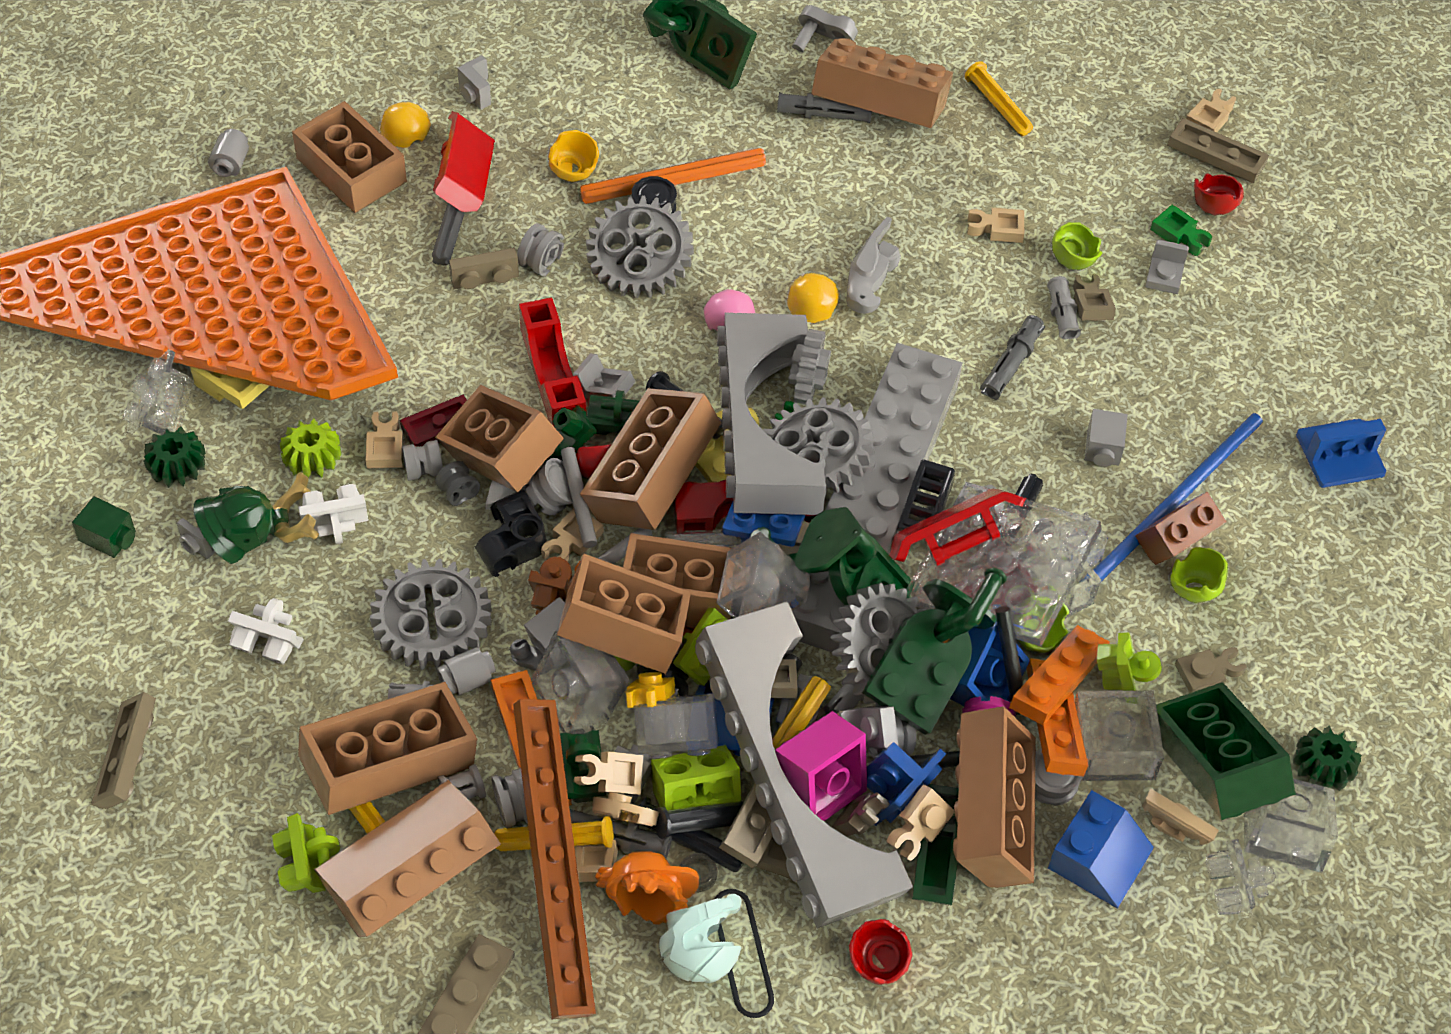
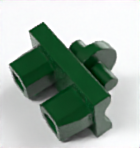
(610, 413)
(574, 429)
(573, 746)

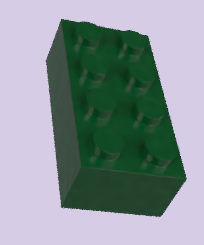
(1224, 751)

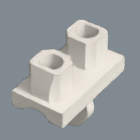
(335, 515)
(279, 638)

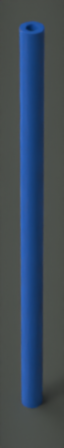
(1108, 564)

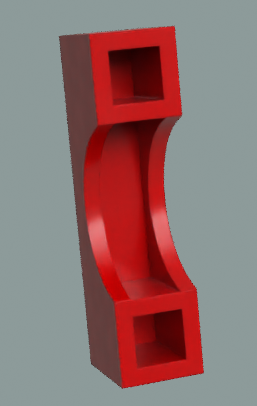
(548, 357)
(703, 506)

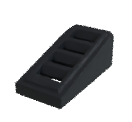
(932, 478)

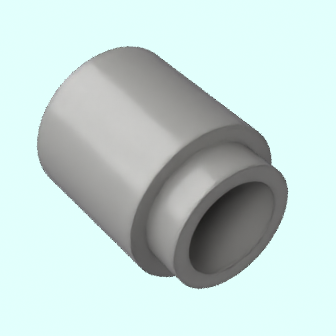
(229, 153)
(467, 671)

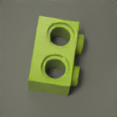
(696, 780)

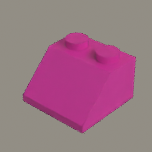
(826, 764)

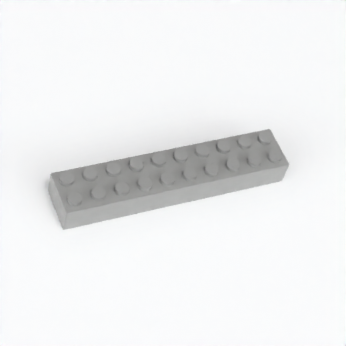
(905, 427)

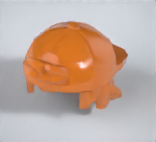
(648, 885)

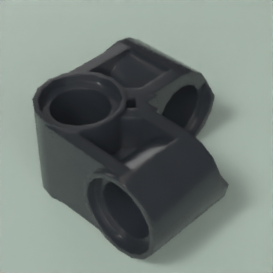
(507, 545)

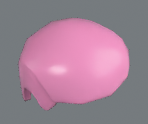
(729, 302)

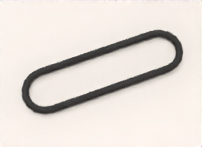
(761, 957)

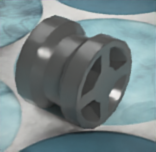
(457, 483)

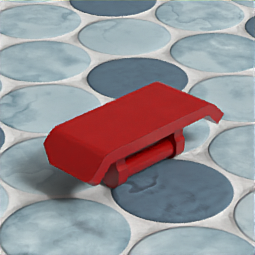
(464, 165)
(925, 529)

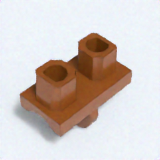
(550, 583)

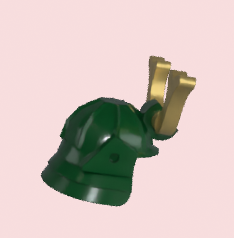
(244, 517)

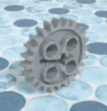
(640, 247)
(827, 436)
(466, 608)
(868, 629)

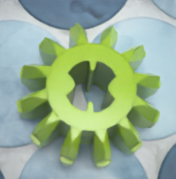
(310, 448)

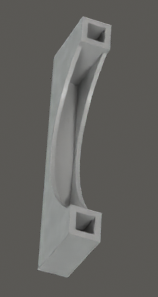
(760, 470)
(831, 869)

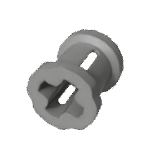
(470, 777)

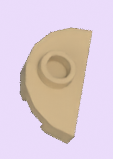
(619, 808)
(1177, 819)

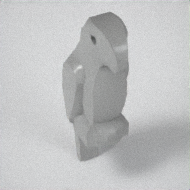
(870, 270)

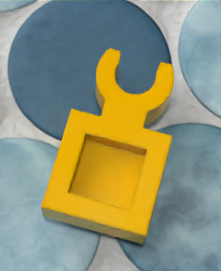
(649, 689)

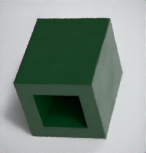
(104, 527)

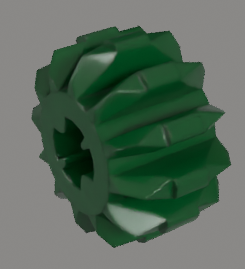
(174, 456)
(1327, 758)

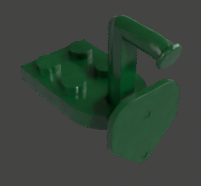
(703, 36)
(849, 554)
(921, 670)

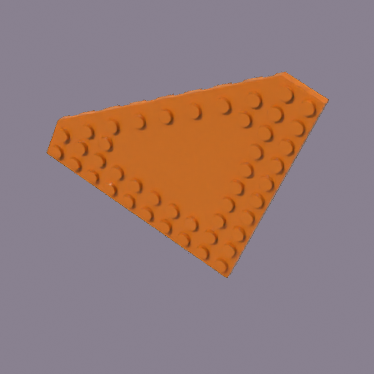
(219, 278)

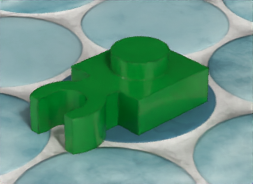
(1179, 227)

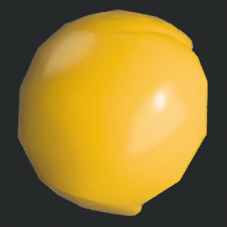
(404, 124)
(573, 148)
(813, 296)

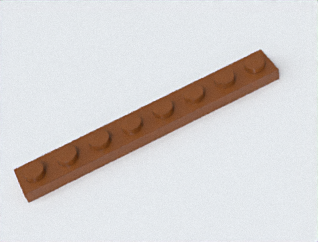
(554, 860)

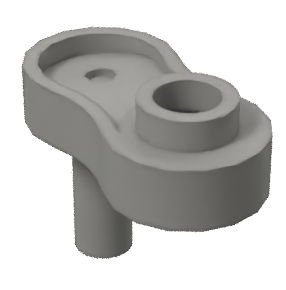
(817, 20)

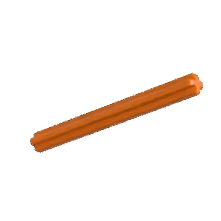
(676, 174)

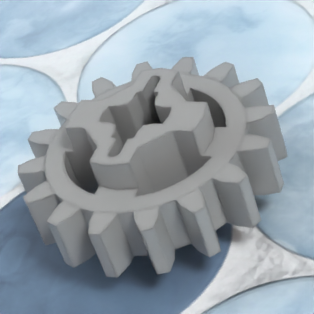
(809, 366)

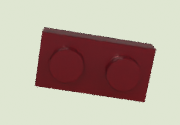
(428, 423)

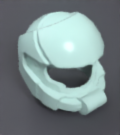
(687, 945)

